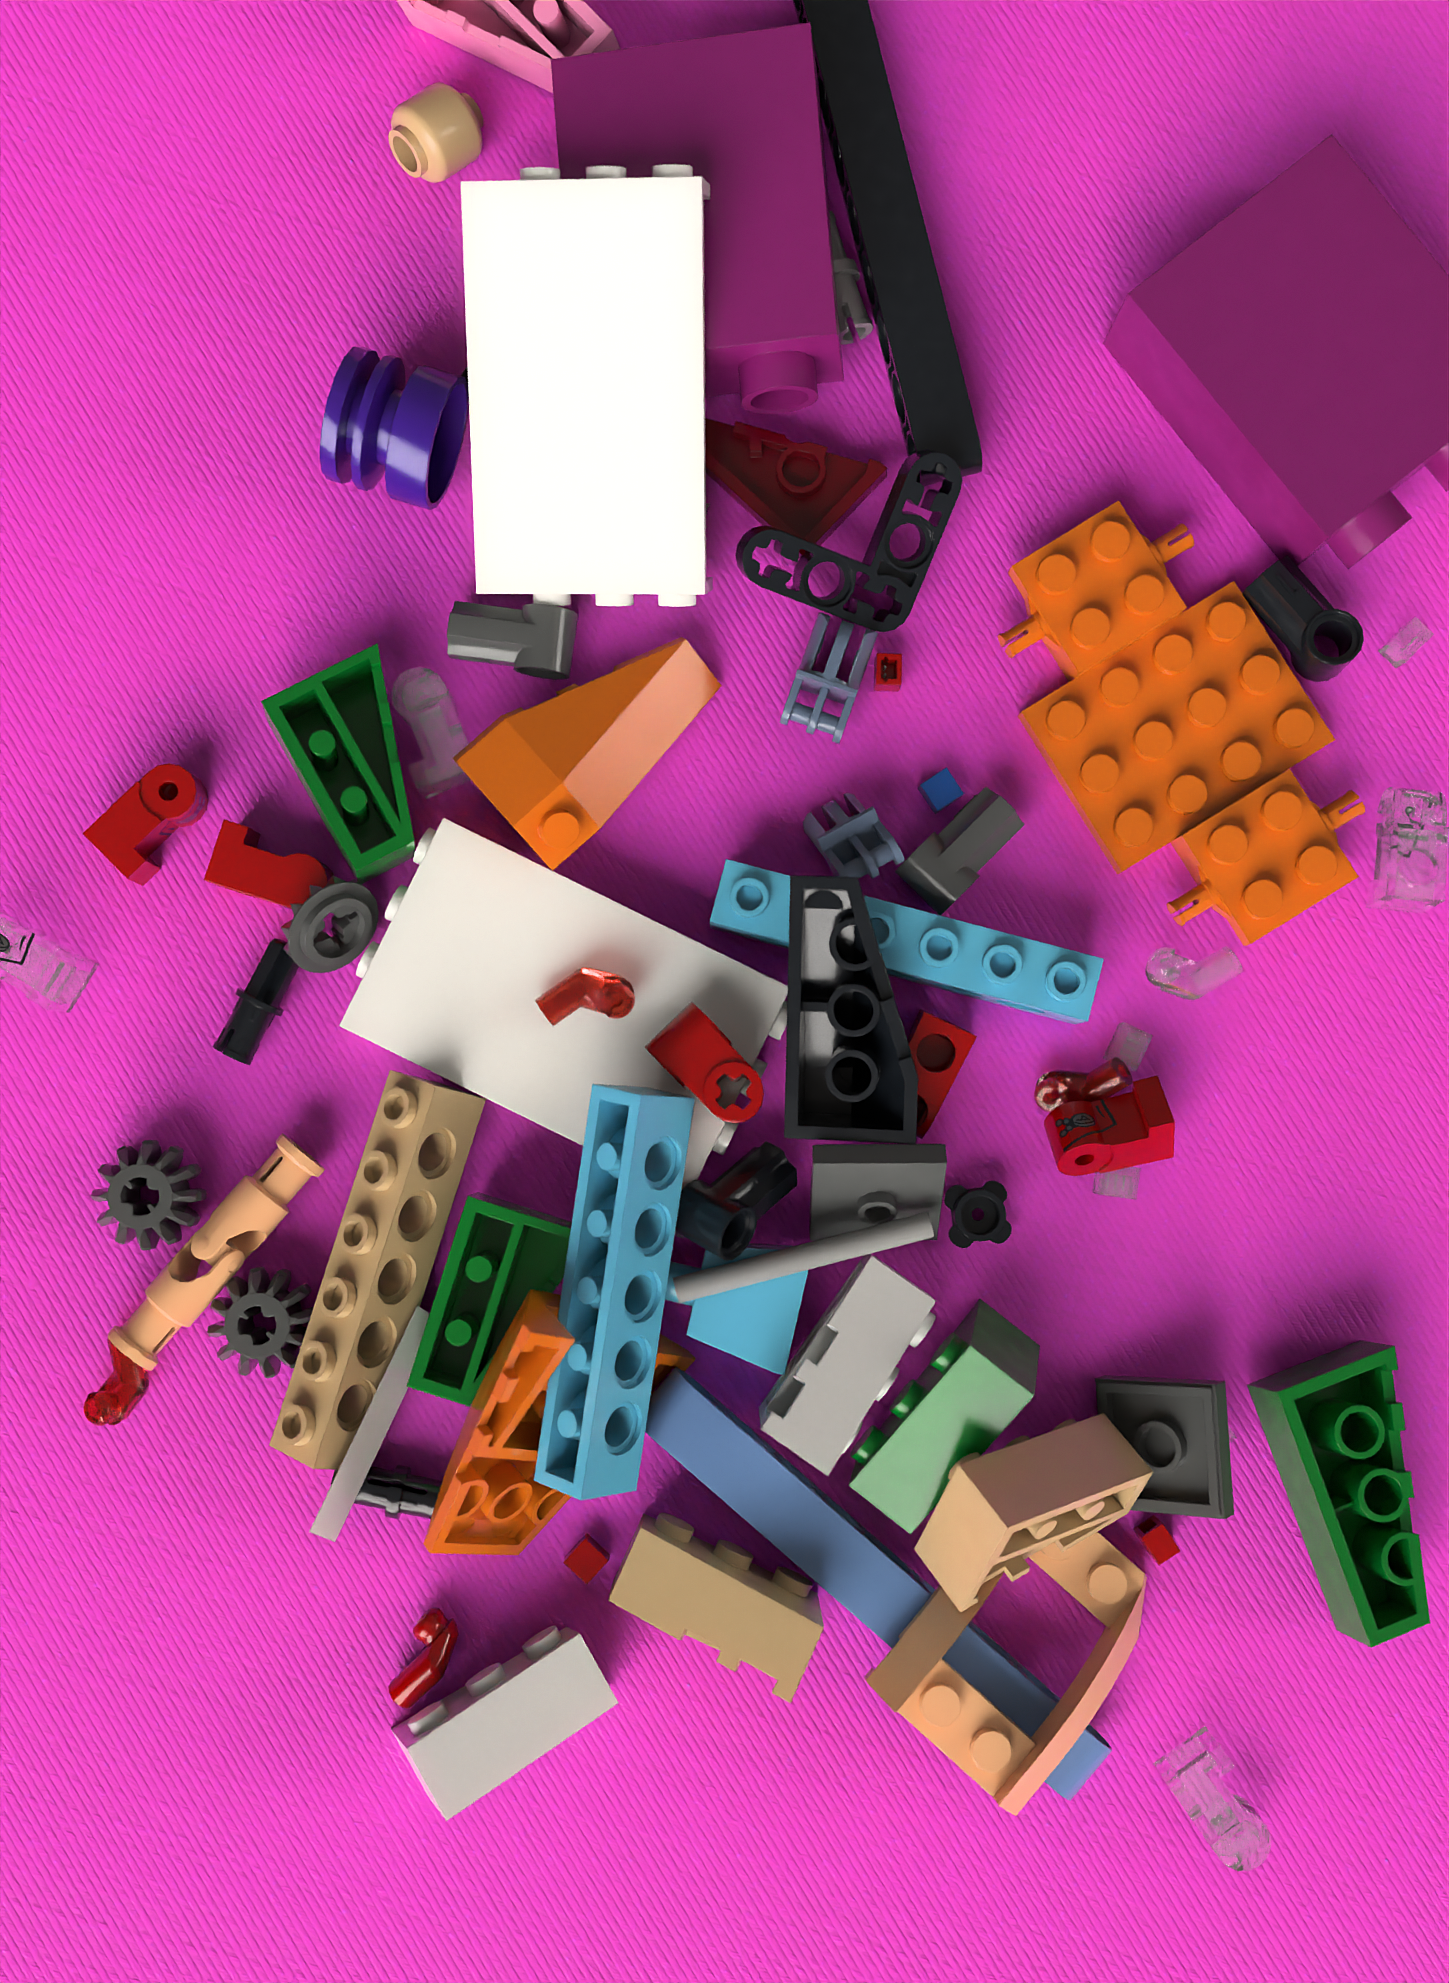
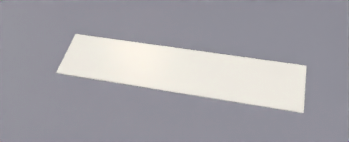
(370, 1432)

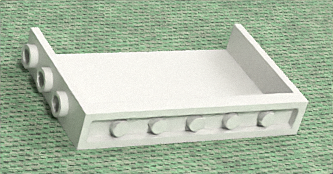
(587, 384)
(494, 933)

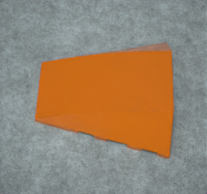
(489, 1485)

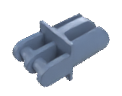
(826, 683)
(853, 843)

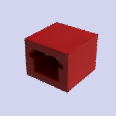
(887, 672)
(586, 1558)

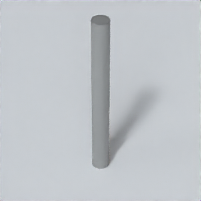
(803, 1257)

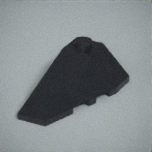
(845, 1036)

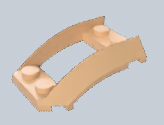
(965, 1722)

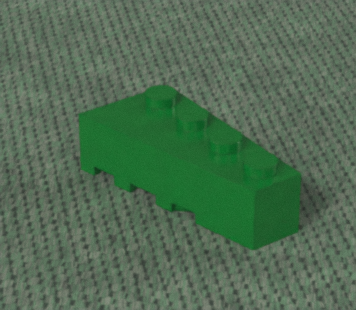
(1345, 1476)

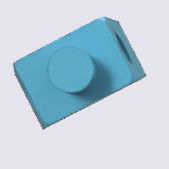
(749, 1320)

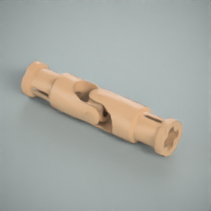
(224, 1243)

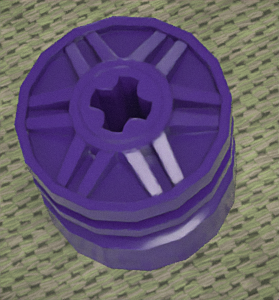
(393, 427)

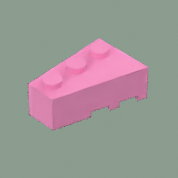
(515, 33)

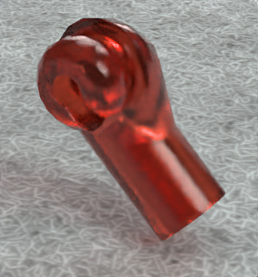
(590, 990)
(1067, 1086)
(119, 1392)

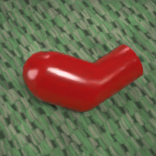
(430, 1665)

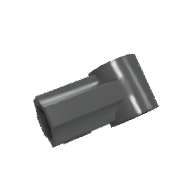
(531, 640)
(950, 860)

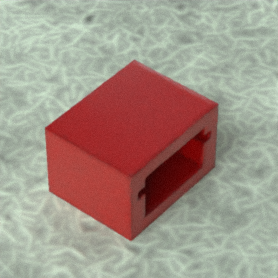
(1156, 1539)

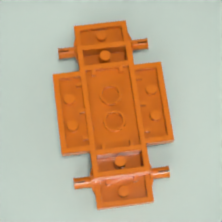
(1178, 726)

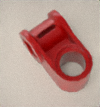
(702, 1056)

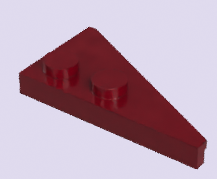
(786, 481)

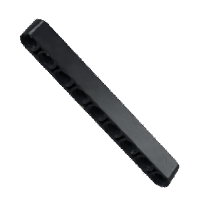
(890, 235)

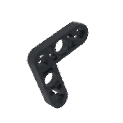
(879, 564)

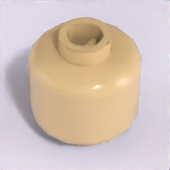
(436, 133)

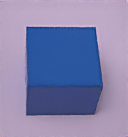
(940, 790)

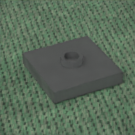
(874, 1185)
(1180, 1435)

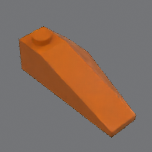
(582, 753)

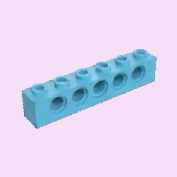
(927, 948)
(614, 1289)

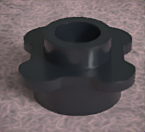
(992, 1225)

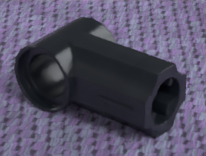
(1298, 613)
(727, 1210)

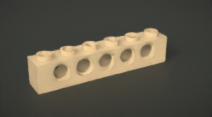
(377, 1264)

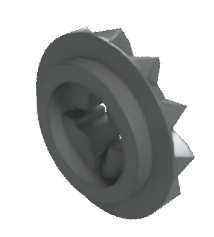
(352, 926)

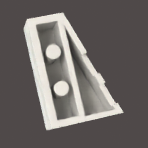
(846, 1363)
(504, 1719)

